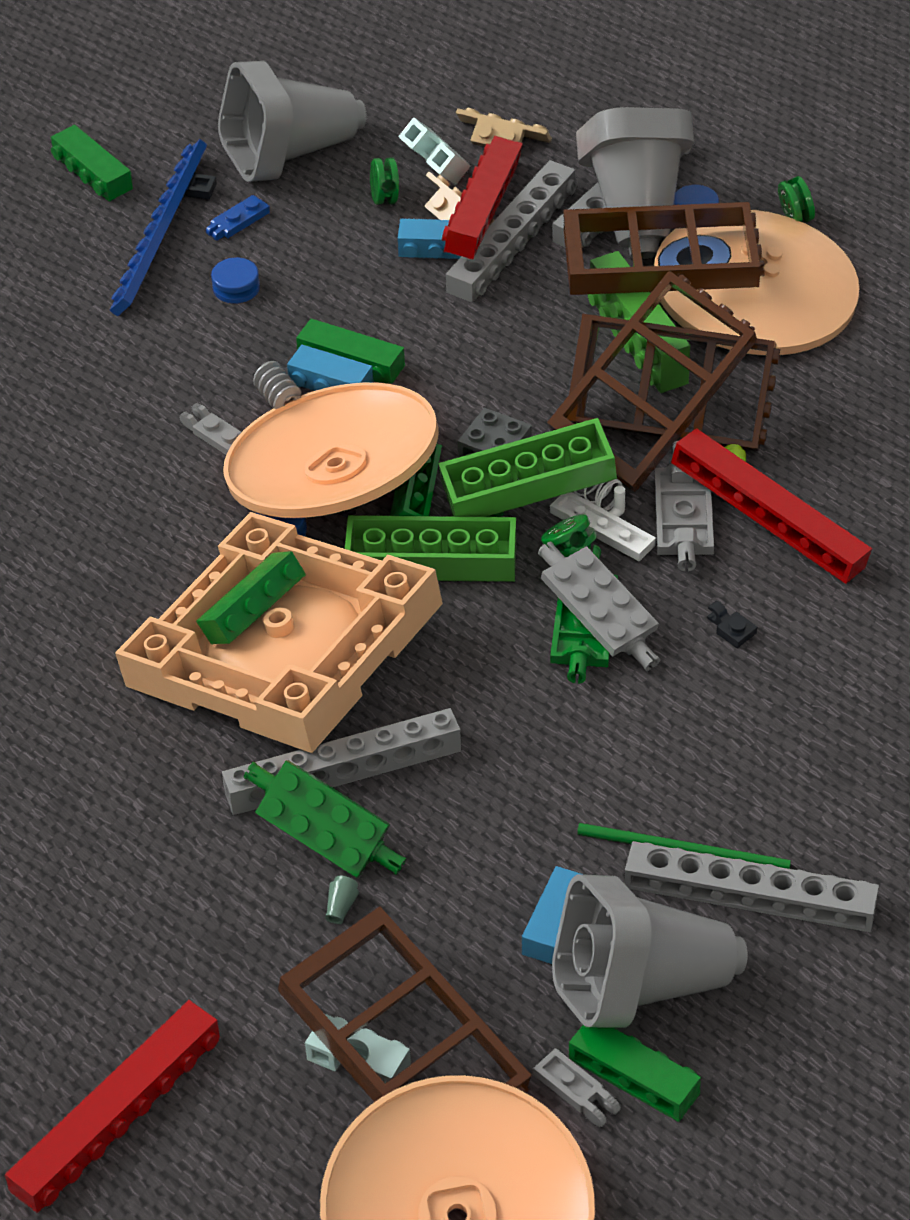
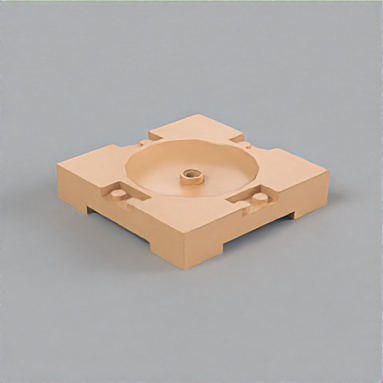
(304, 655)

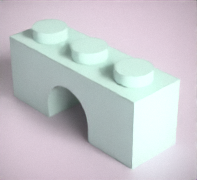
(435, 151)
(382, 1055)

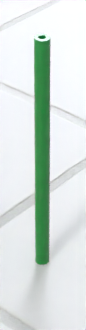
(627, 837)

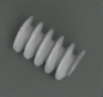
(275, 384)

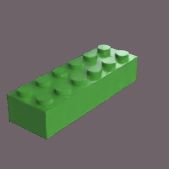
(666, 372)
(528, 470)
(451, 545)

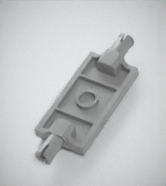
(682, 516)
(600, 603)

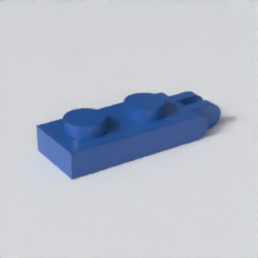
(237, 218)

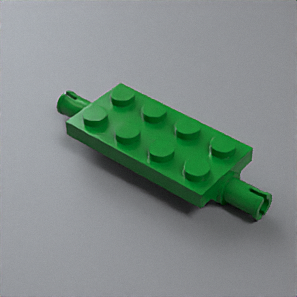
(574, 642)
(323, 819)

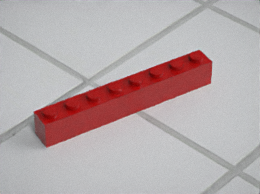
(481, 197)
(771, 505)
(112, 1107)

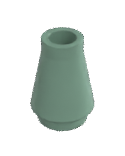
(340, 898)

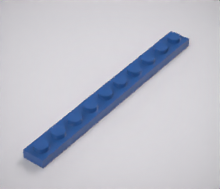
(157, 228)

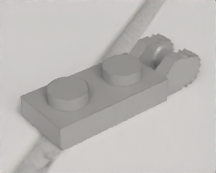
(210, 428)
(575, 1086)

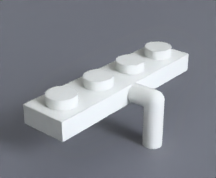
(607, 524)

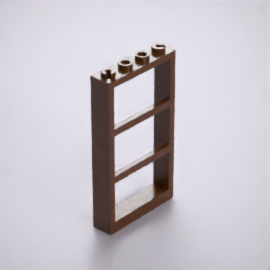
(646, 278)
(585, 357)
(625, 473)
(377, 922)

